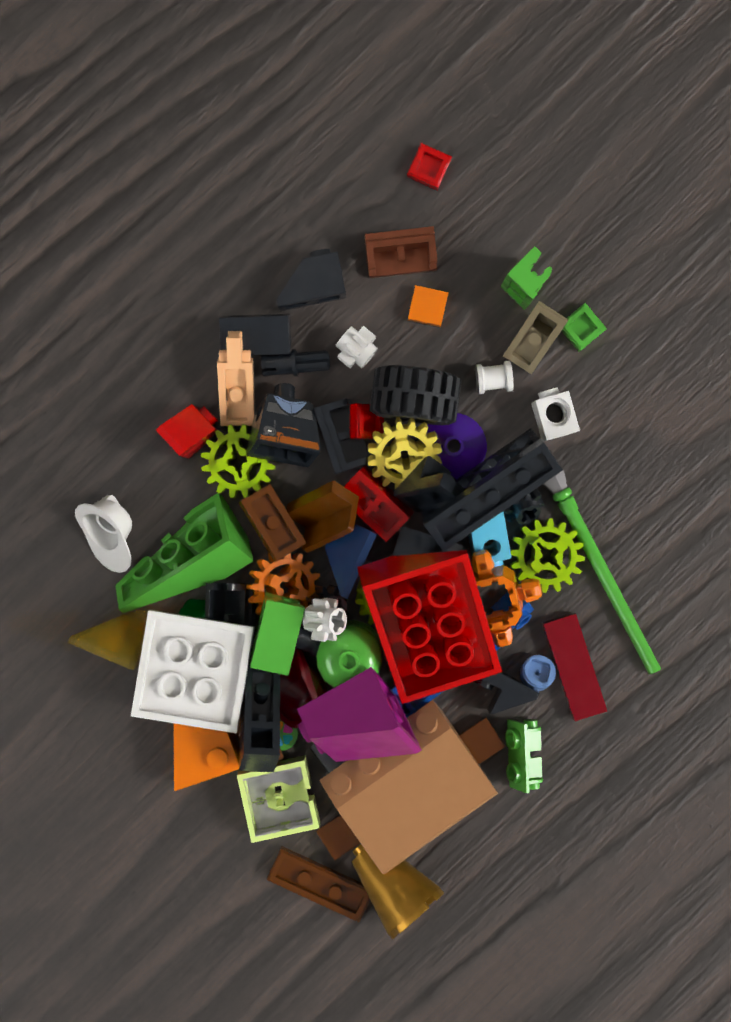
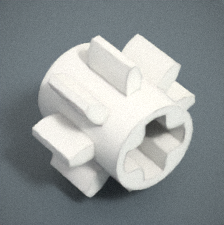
(356, 347)
(324, 619)

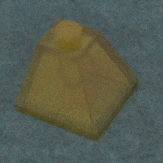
(116, 639)

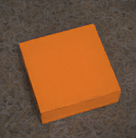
(428, 306)

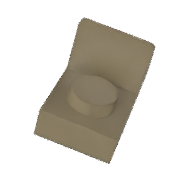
(535, 337)

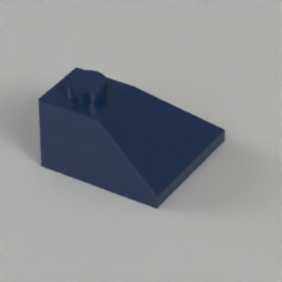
(348, 554)

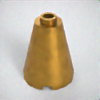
(397, 895)

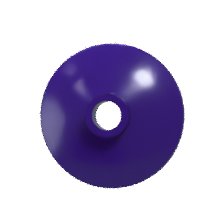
(471, 441)

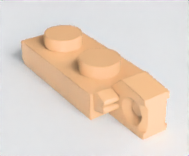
(236, 383)

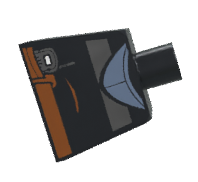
(284, 429)

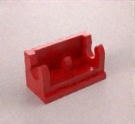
(377, 504)

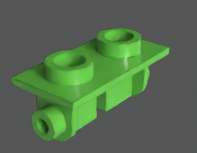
(523, 771)

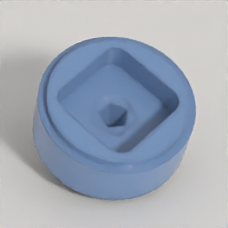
(537, 672)

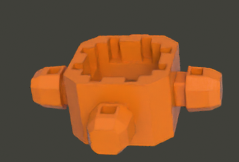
(529, 590)

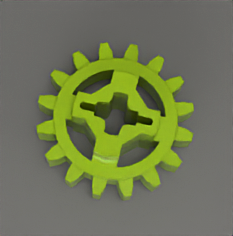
(223, 464)
(559, 545)

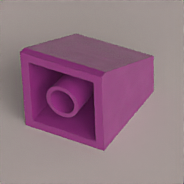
(358, 721)

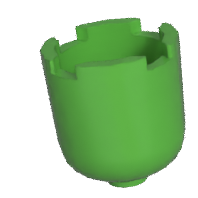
(350, 654)

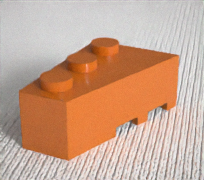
(202, 754)

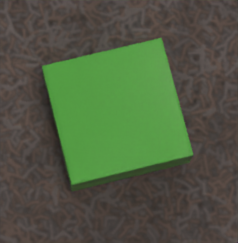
(583, 327)

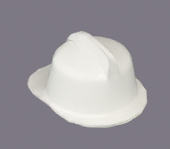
(106, 531)

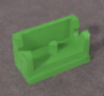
(522, 283)
(276, 634)

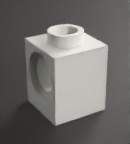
(550, 430)

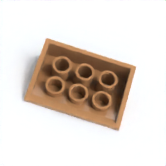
(411, 798)

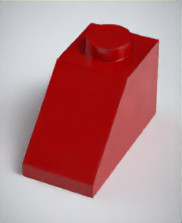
(188, 430)

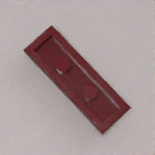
(574, 667)

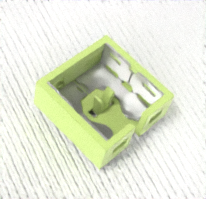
(265, 807)

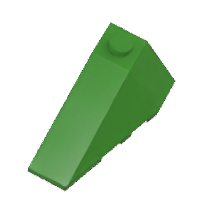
(199, 553)

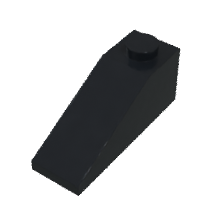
(260, 722)

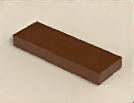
(319, 884)

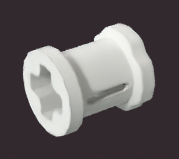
(494, 377)

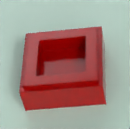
(429, 166)
(364, 422)

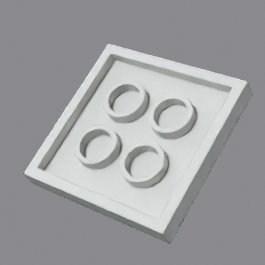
(192, 671)

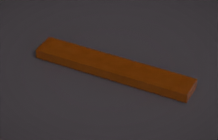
(479, 739)

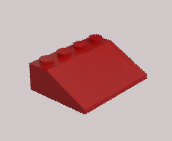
(429, 621)

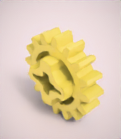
(391, 455)

